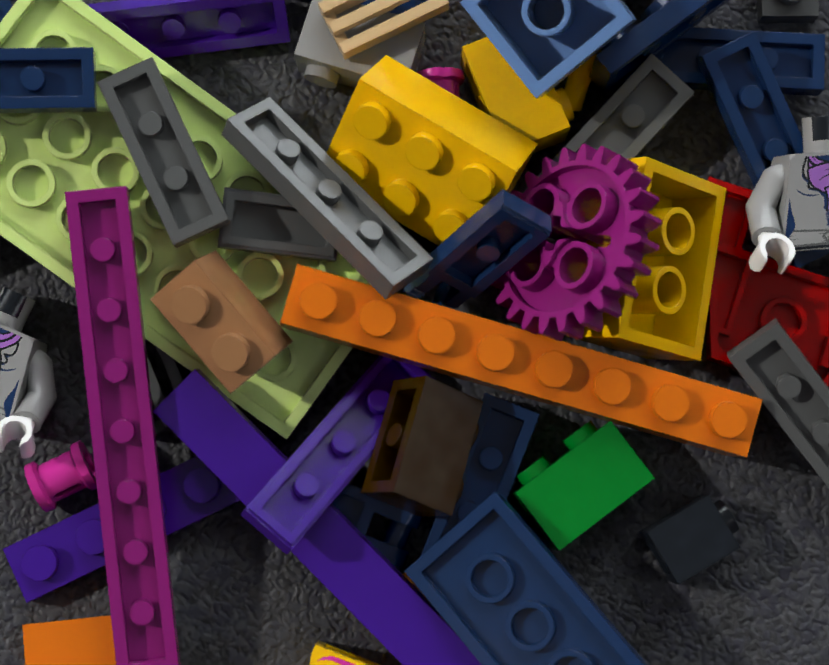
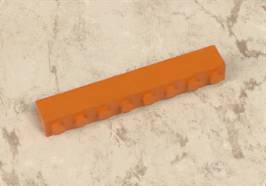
(520, 362)

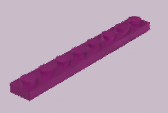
(122, 426)

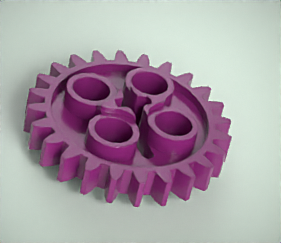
(572, 283)

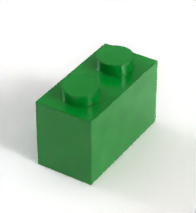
(581, 484)

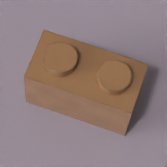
(221, 320)

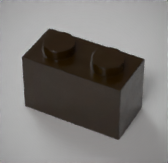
(423, 447)

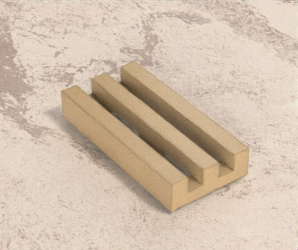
(380, 32)

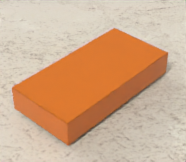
(70, 642)

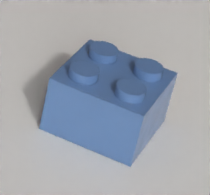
(548, 37)

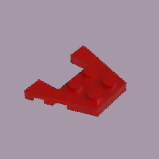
(748, 299)

